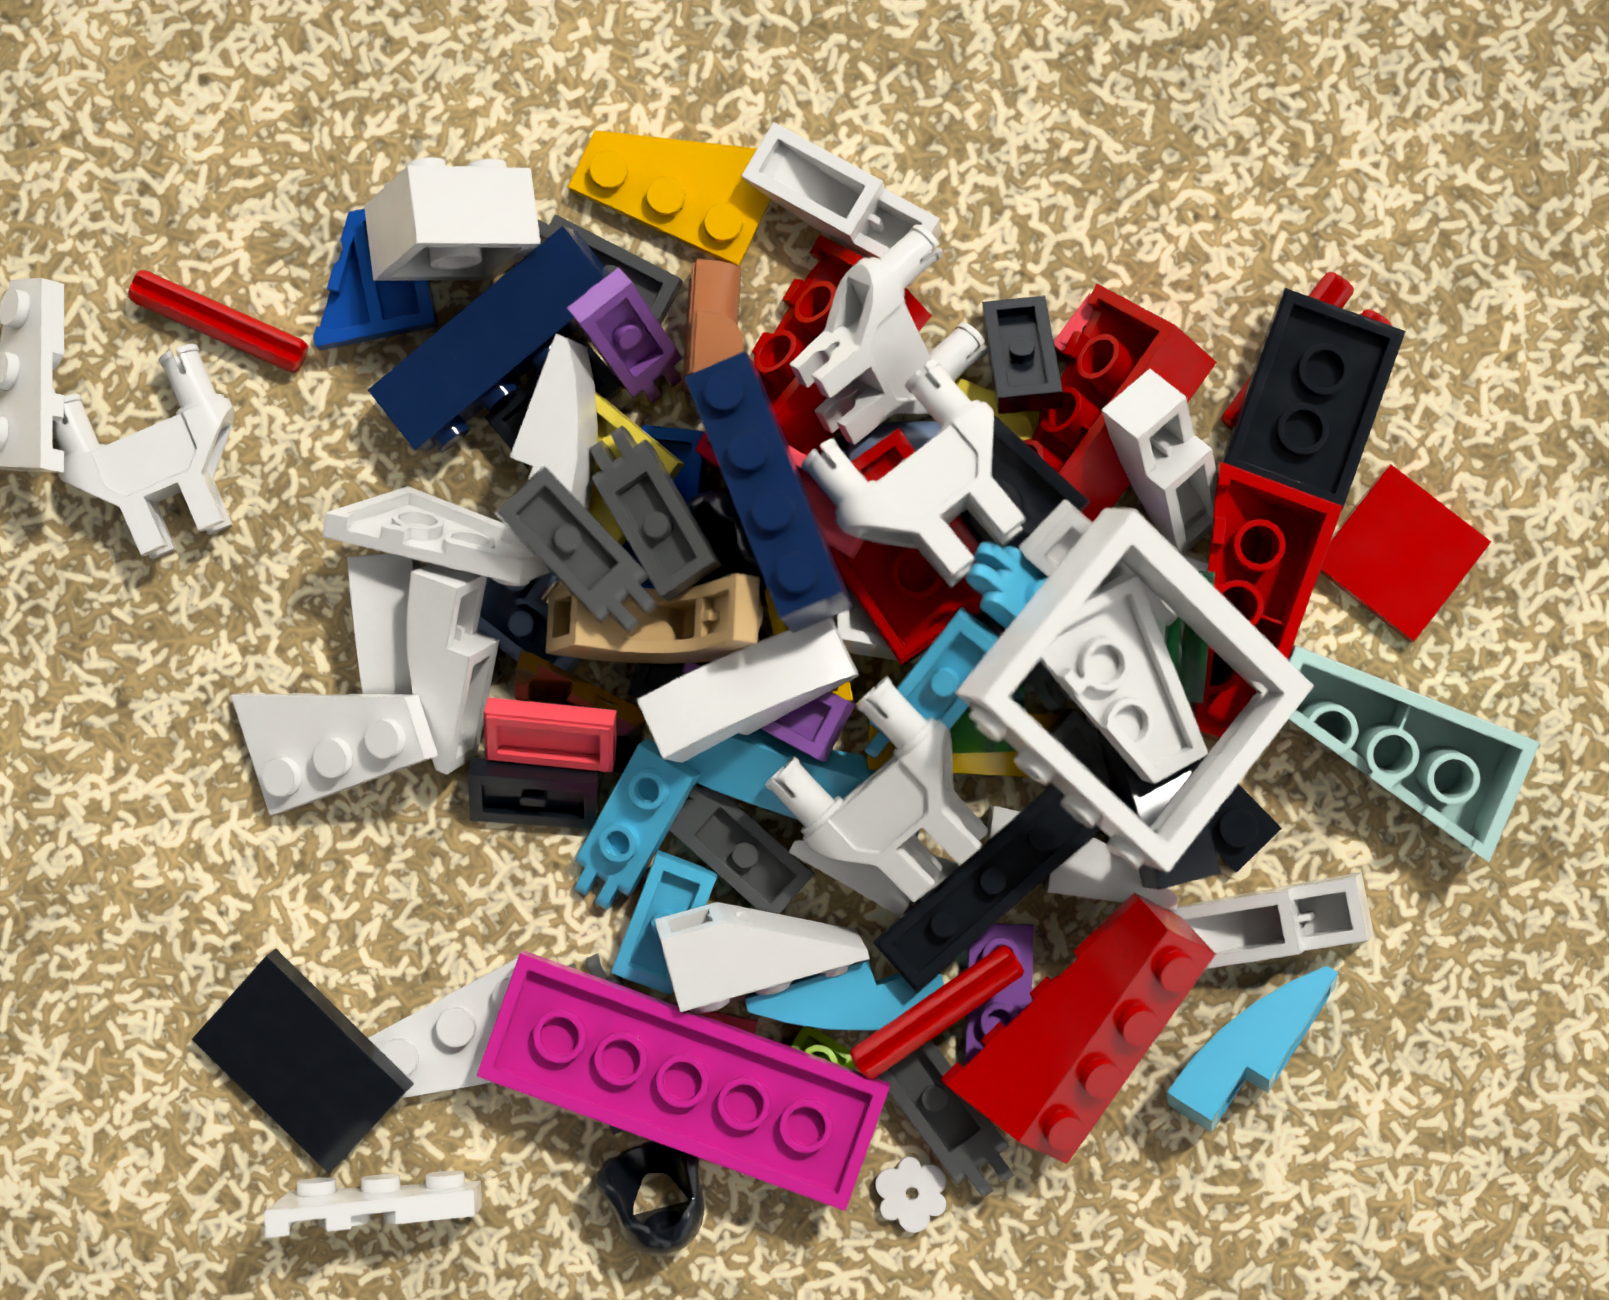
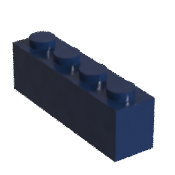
(489, 344)
(768, 492)

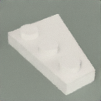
(435, 532)
(1125, 680)
(329, 743)
(447, 1039)

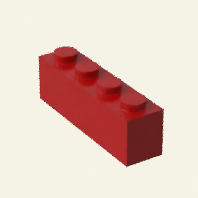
(803, 322)
(1103, 362)
(1265, 564)
(1085, 1030)

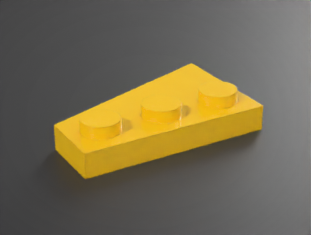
(675, 188)

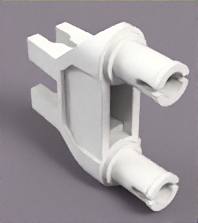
(874, 344)
(158, 460)
(930, 486)
(887, 809)

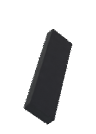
(983, 888)

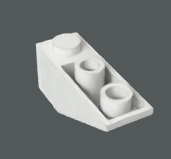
(741, 950)

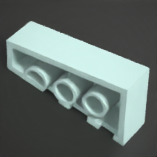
(1424, 752)

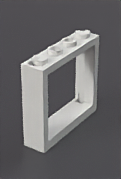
(1171, 577)

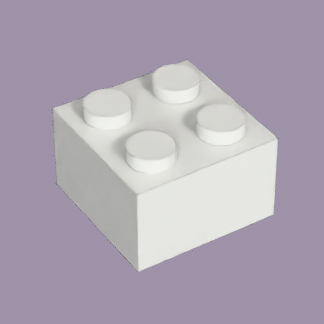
(451, 221)

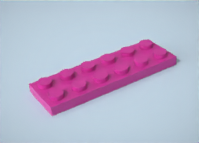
(683, 1080)

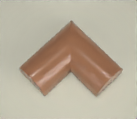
(711, 316)

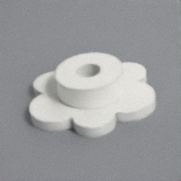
(911, 1212)

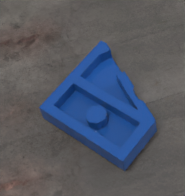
(366, 308)

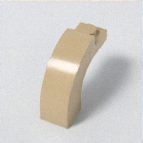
(690, 628)

